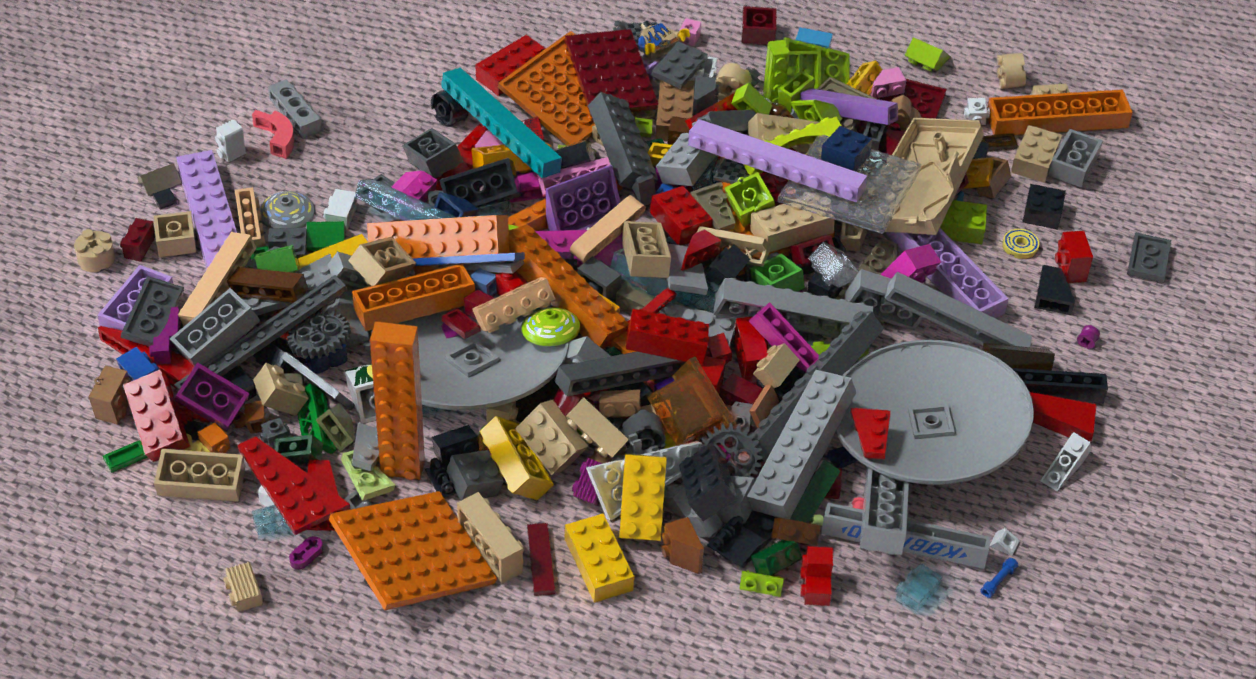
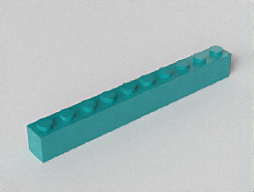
(501, 122)

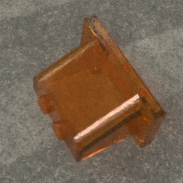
(690, 405)

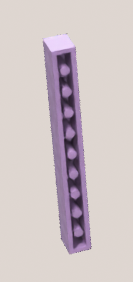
(777, 160)

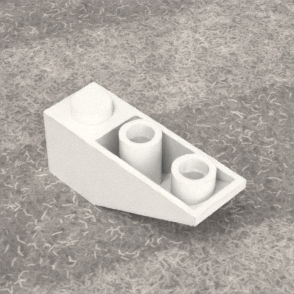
(1067, 462)

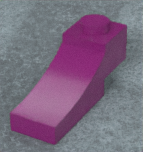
(162, 345)

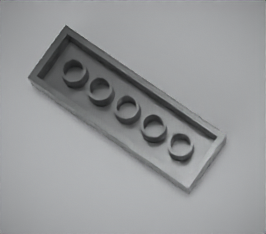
(621, 139)

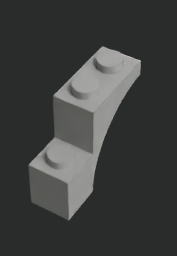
(676, 500)

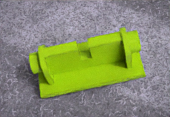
(761, 583)

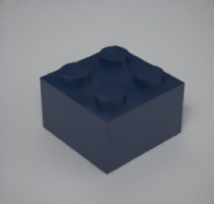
(846, 149)

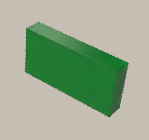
(124, 456)

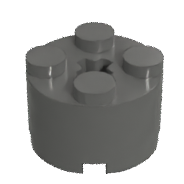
(647, 427)

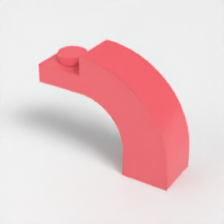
(277, 123)

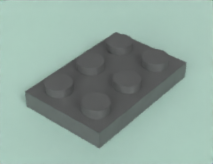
(679, 65)
(1149, 257)

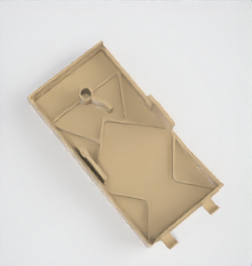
(945, 153)

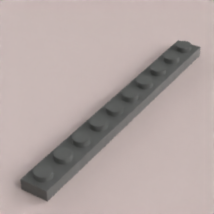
(274, 327)

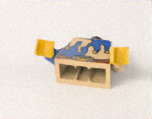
(659, 39)

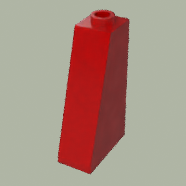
(1064, 415)
(322, 471)

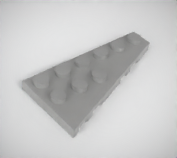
(314, 274)

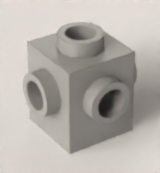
(742, 416)

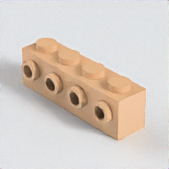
(249, 215)
(514, 304)

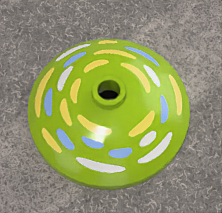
(550, 326)

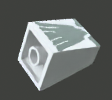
(362, 392)

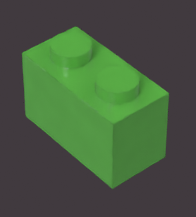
(279, 259)

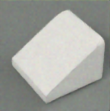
(1004, 542)

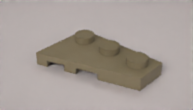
(715, 204)

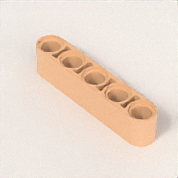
(607, 229)

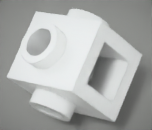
(977, 110)

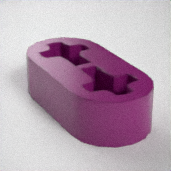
(306, 553)

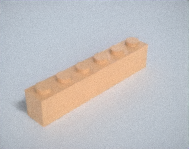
(233, 254)

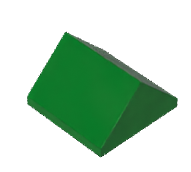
(324, 234)

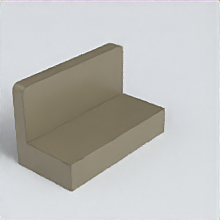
(160, 179)

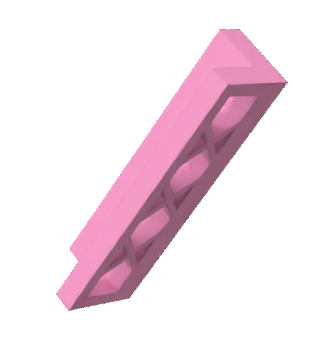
(571, 172)

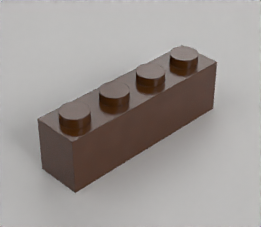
(268, 284)

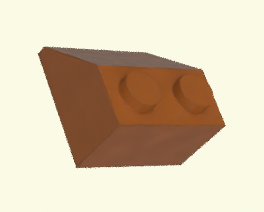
(682, 545)

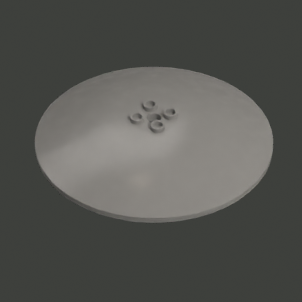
(499, 369)
(972, 397)

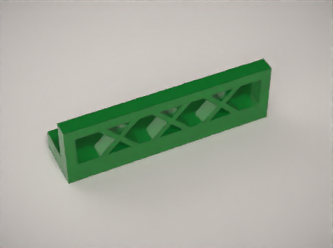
(317, 406)

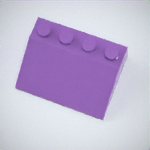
(581, 200)

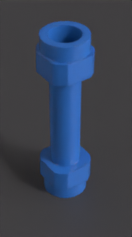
(990, 587)

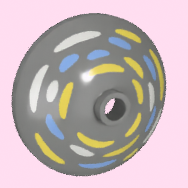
(286, 210)

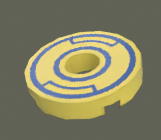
(1020, 251)

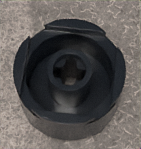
(447, 108)

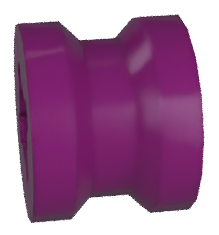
(1088, 336)

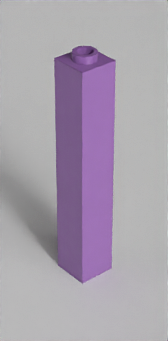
(856, 106)

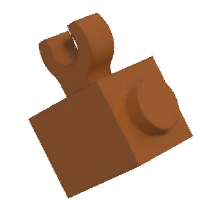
(254, 416)

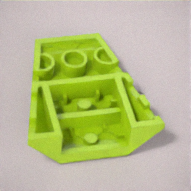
(817, 62)

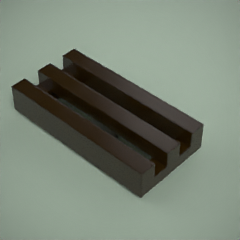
(999, 144)

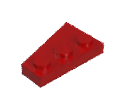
(872, 430)

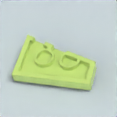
(368, 483)

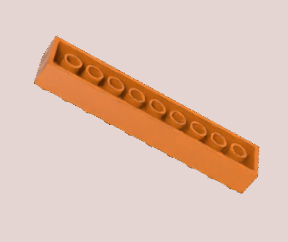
(398, 399)

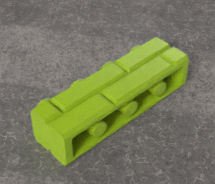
(776, 69)

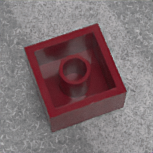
(758, 25)

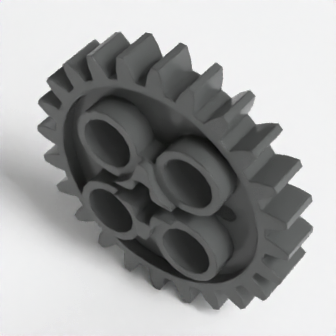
(319, 335)
(743, 443)

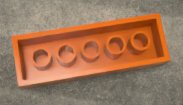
(413, 296)

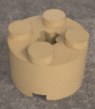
(1011, 70)
(731, 78)
(94, 250)

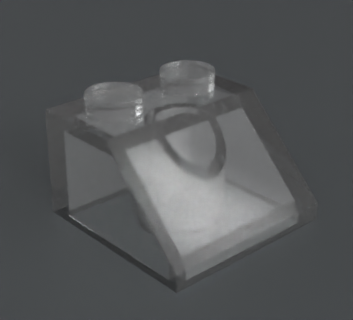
(833, 265)

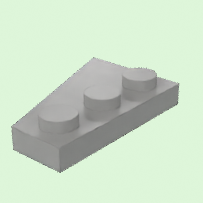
(366, 447)

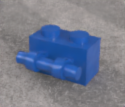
(136, 364)

